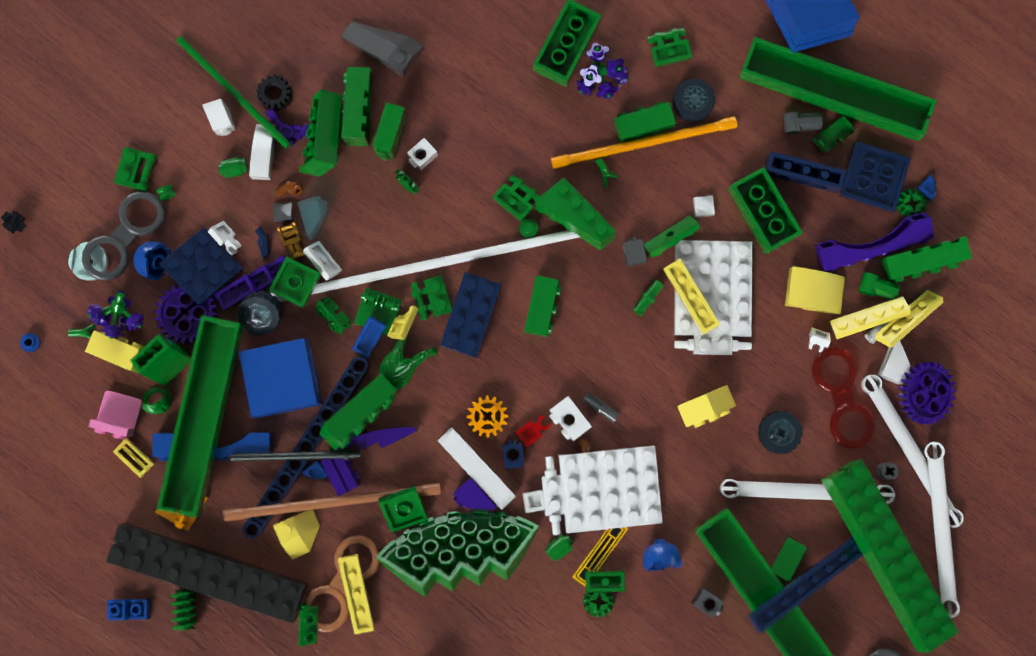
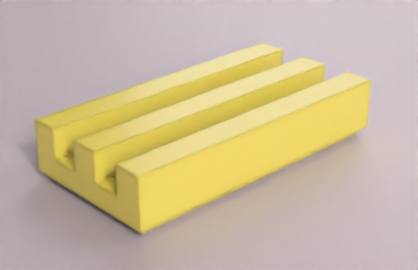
(134, 457)

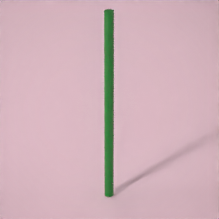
(234, 93)

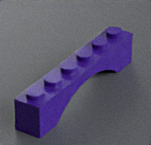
(911, 231)

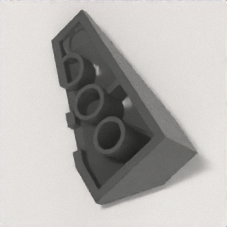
(389, 48)

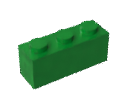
(644, 121)
(542, 306)

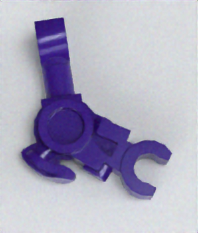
(288, 131)

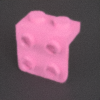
(117, 415)

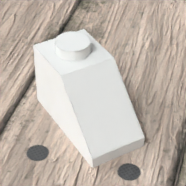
(219, 117)
(894, 364)

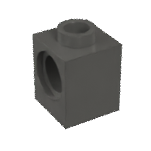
(634, 252)
(700, 599)

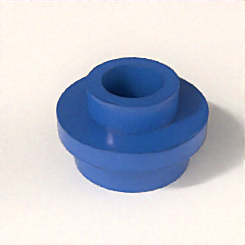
(35, 342)

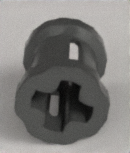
(881, 469)

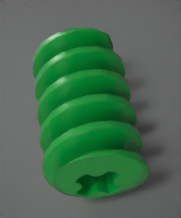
(183, 610)

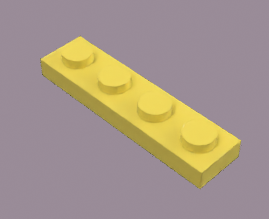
(691, 296)
(870, 317)
(899, 328)
(356, 594)

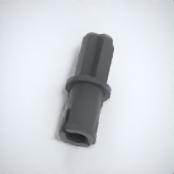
(601, 407)

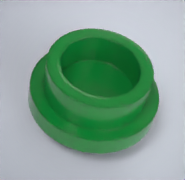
(528, 228)

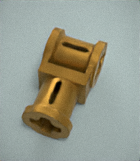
(291, 237)

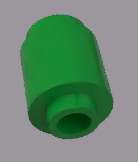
(233, 167)
(559, 547)

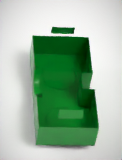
(827, 139)

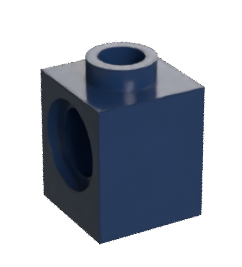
(519, 462)

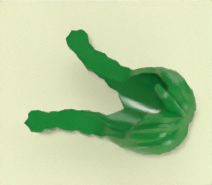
(400, 370)

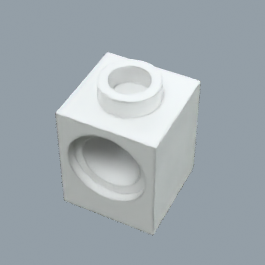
(423, 146)

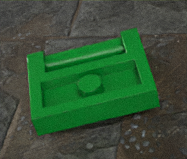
(130, 166)

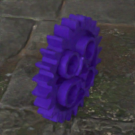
(175, 300)
(934, 391)

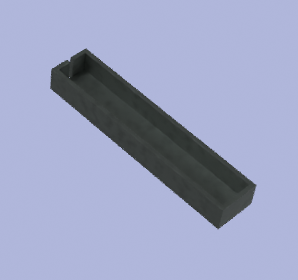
(207, 572)

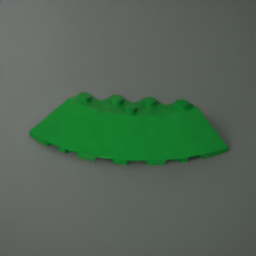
(459, 547)

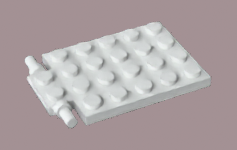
(725, 280)
(603, 490)

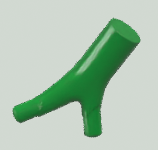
(605, 172)
(85, 332)

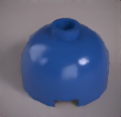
(148, 257)
(661, 556)

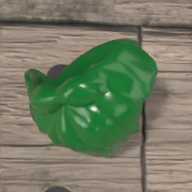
(158, 407)

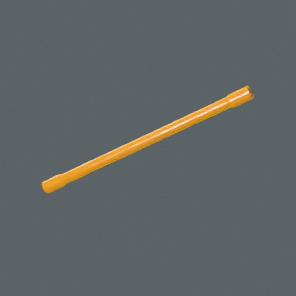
(720, 125)

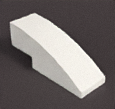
(262, 154)

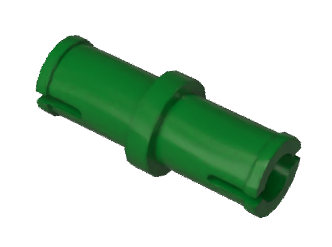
(648, 297)

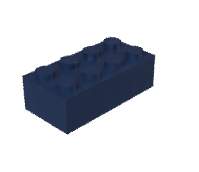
(471, 315)

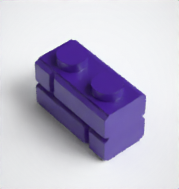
(341, 475)

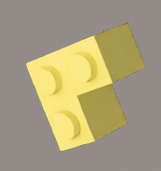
(708, 406)

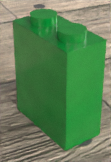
(389, 131)
(161, 360)

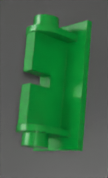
(326, 309)
(307, 625)

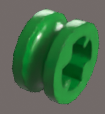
(166, 192)

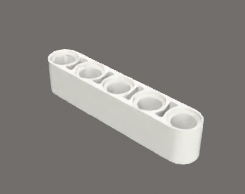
(476, 468)

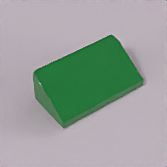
(788, 559)
(605, 581)

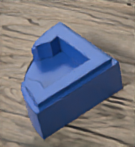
(928, 188)
(315, 471)

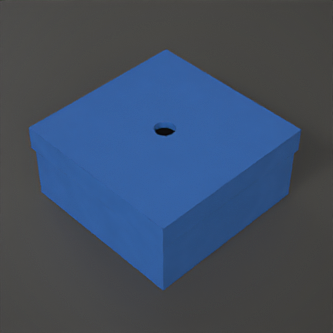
(813, 21)
(280, 378)

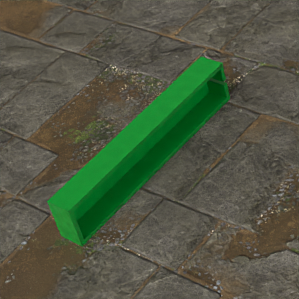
(838, 89)
(200, 417)
(890, 556)
(757, 583)

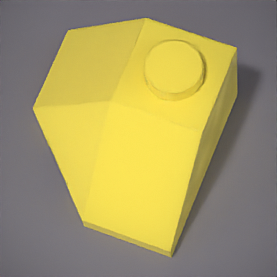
(298, 533)

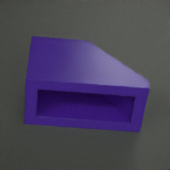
(473, 496)

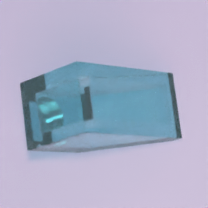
(313, 215)

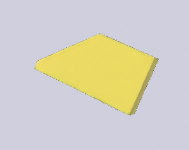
(402, 324)

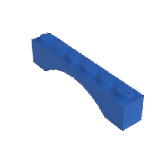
(249, 444)

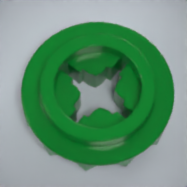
(406, 182)
(904, 198)
(604, 608)

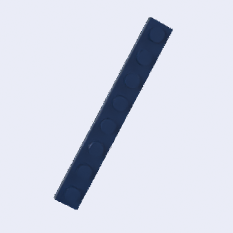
(805, 585)

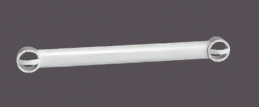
(904, 439)
(785, 490)
(942, 528)

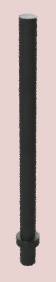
(346, 454)

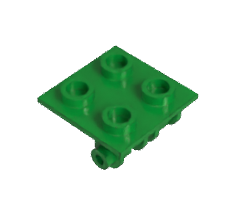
(379, 306)

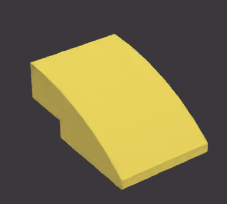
(814, 290)

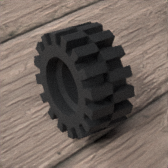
(271, 82)

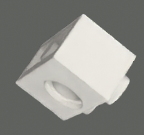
(580, 423)

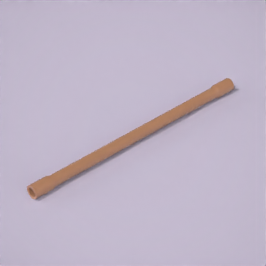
(241, 513)

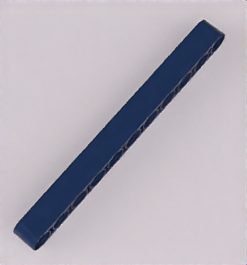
(315, 442)

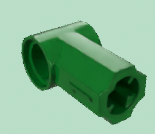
(873, 285)

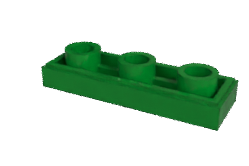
(671, 236)

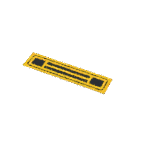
(599, 553)

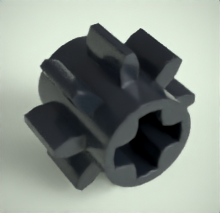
(13, 221)

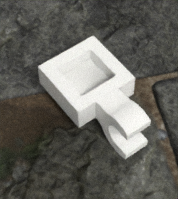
(225, 235)

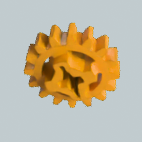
(494, 409)

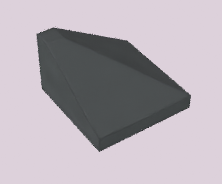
(283, 212)

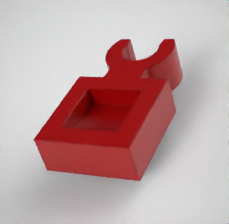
(530, 433)

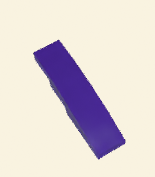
(255, 281)
(384, 437)

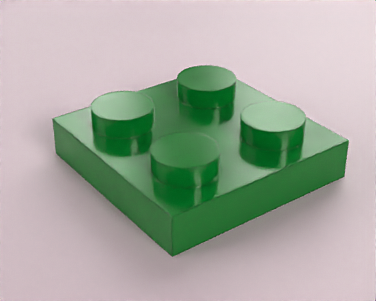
(295, 282)
(403, 509)

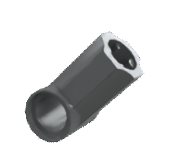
(796, 123)

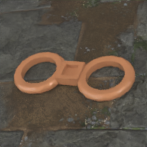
(336, 586)

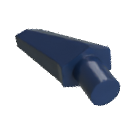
(263, 242)

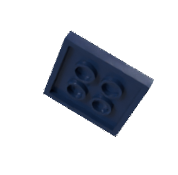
(874, 176)
(201, 266)

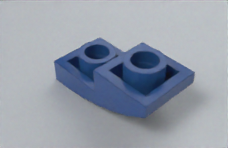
(128, 609)

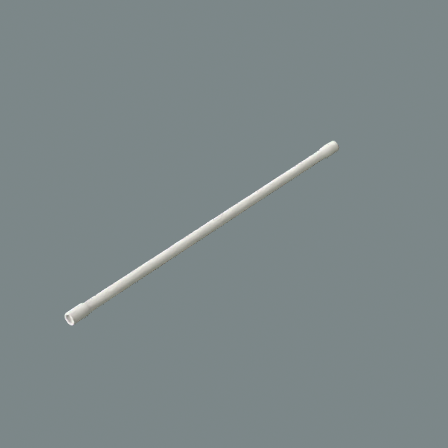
(440, 262)

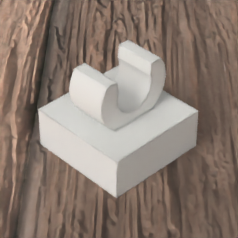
(819, 337)

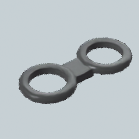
(123, 235)

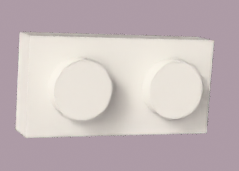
(322, 260)

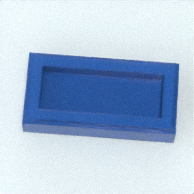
(369, 337)

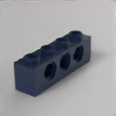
(805, 172)

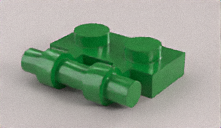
(672, 52)
(512, 201)
(437, 296)

